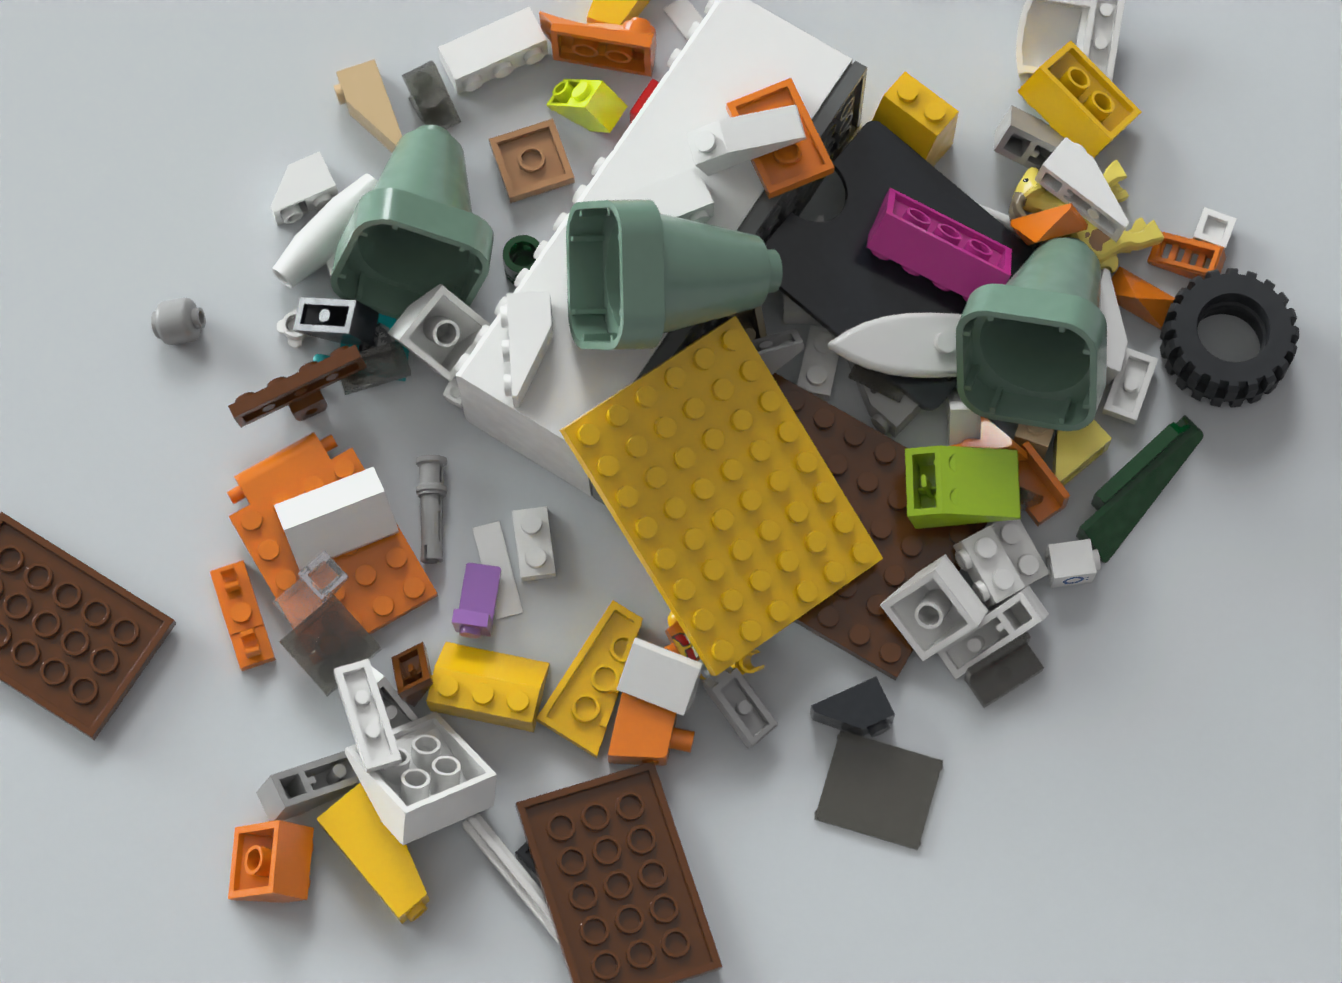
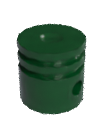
(519, 254)

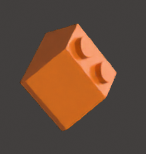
(271, 862)

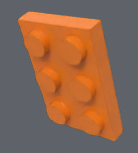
(795, 163)

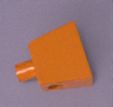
(646, 733)

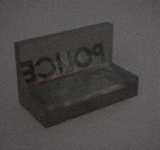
(1003, 670)

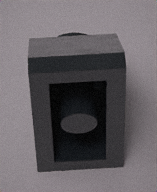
(336, 320)
(856, 710)

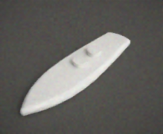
(903, 345)

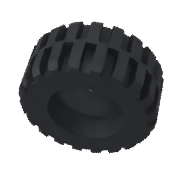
(1235, 296)

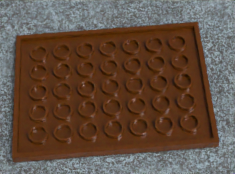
(874, 482)

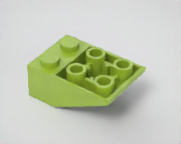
(961, 485)

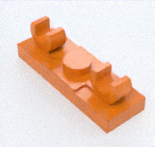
(242, 615)

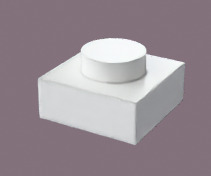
(1214, 227)

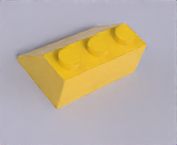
(1079, 100)
(488, 686)

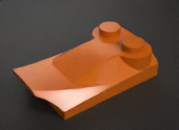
(603, 45)

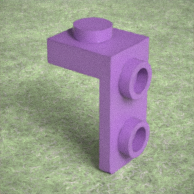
(477, 601)

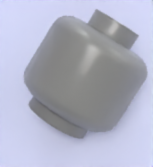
(178, 321)

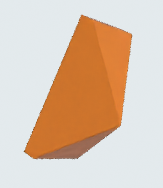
(1049, 224)
(1141, 297)

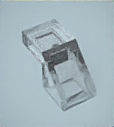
(315, 586)

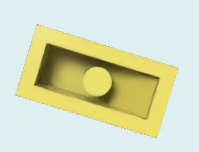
(1077, 450)

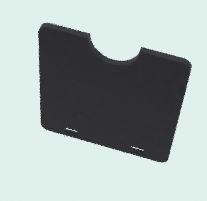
(843, 282)

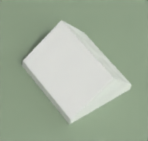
(660, 677)

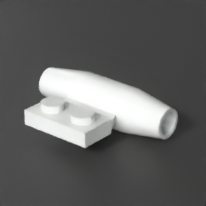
(319, 238)

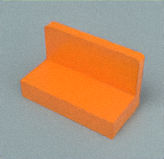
(1039, 478)

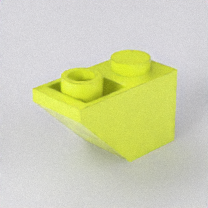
(587, 104)

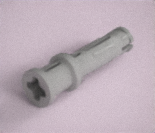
(431, 491)

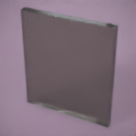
(878, 790)

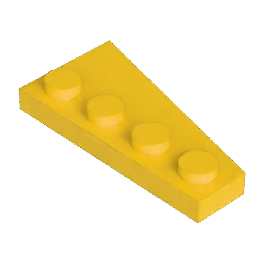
(587, 692)

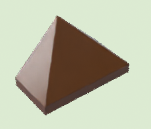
(412, 673)

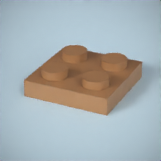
(531, 160)

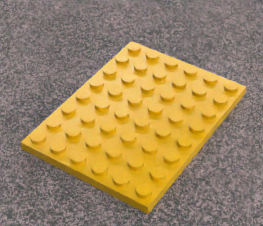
(722, 495)

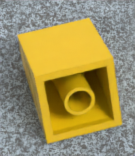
(918, 118)

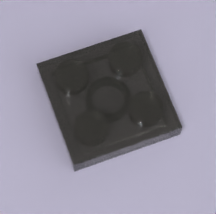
(329, 641)

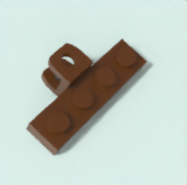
(299, 390)

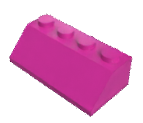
(937, 246)

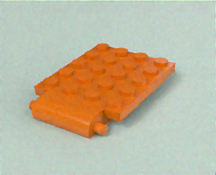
(382, 576)

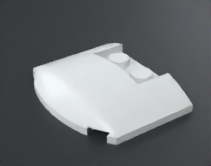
(1052, 23)

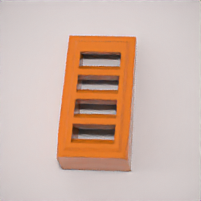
(1191, 246)

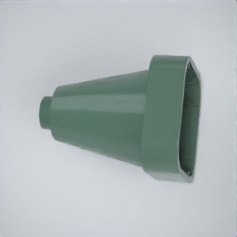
(414, 229)
(656, 273)
(1037, 343)

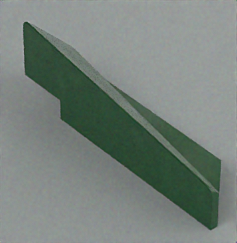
(1136, 486)

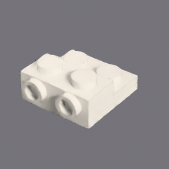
(1000, 560)

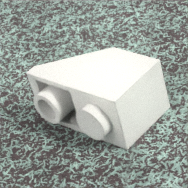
(304, 188)

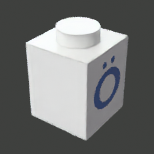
(1072, 563)

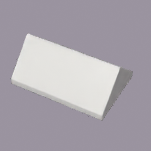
(337, 517)

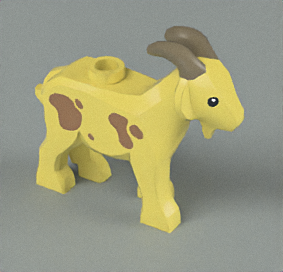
(1034, 198)

